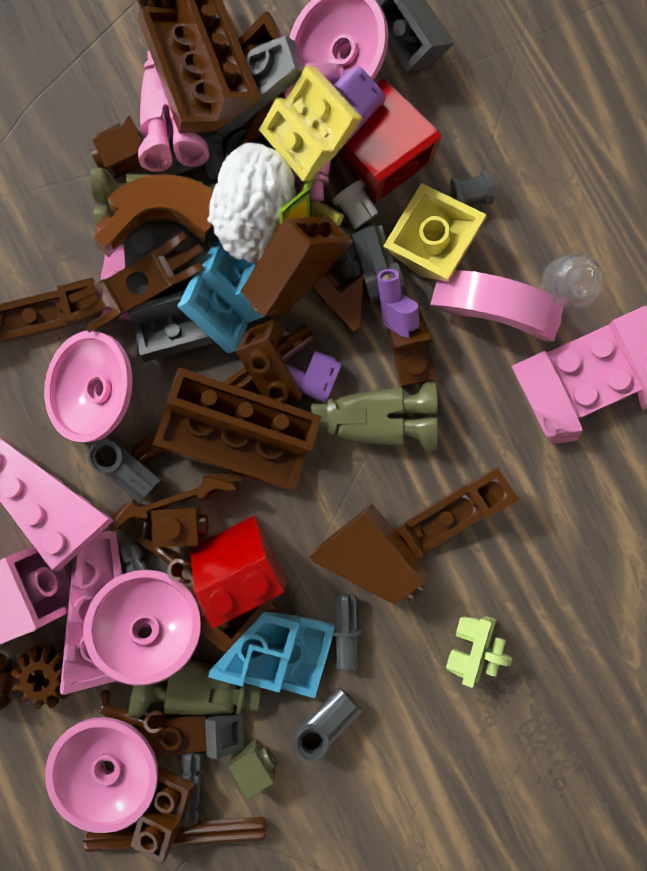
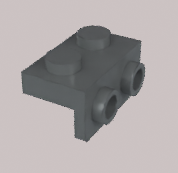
(165, 329)

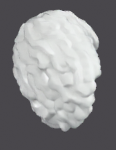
(248, 199)

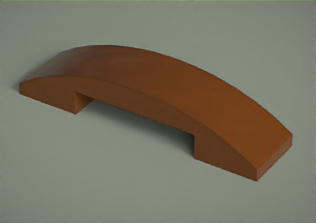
(43, 312)
(457, 511)

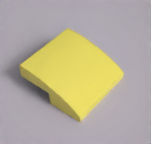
(310, 124)

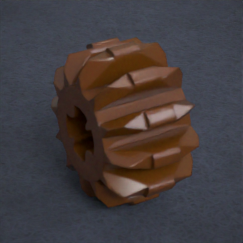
(34, 683)

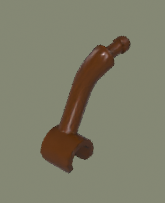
(175, 565)
(121, 714)

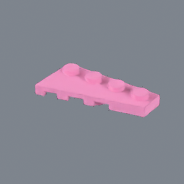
(46, 509)
(90, 572)

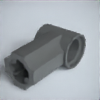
(373, 259)
(127, 471)
(327, 721)

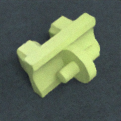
(471, 665)

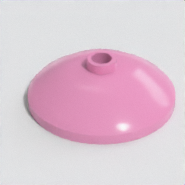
(333, 27)
(88, 386)
(137, 602)
(88, 791)

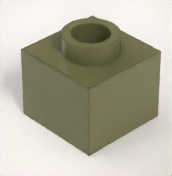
(253, 768)

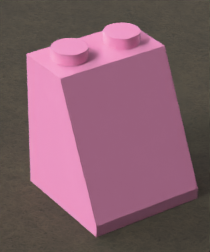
(30, 593)

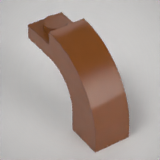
(155, 198)

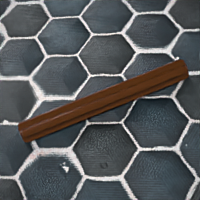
(202, 833)

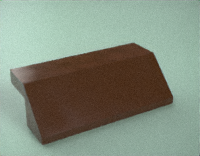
(199, 63)
(236, 430)

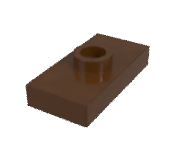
(183, 736)

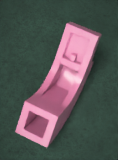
(499, 301)

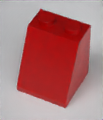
(390, 145)
(235, 571)

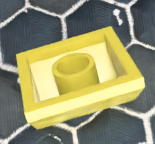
(434, 233)

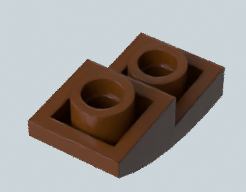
(163, 817)

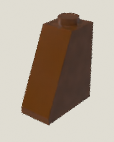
(294, 263)
(373, 557)

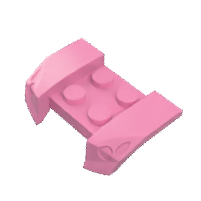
(586, 375)

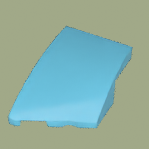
(215, 298)
(278, 654)

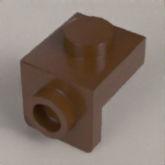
(178, 526)

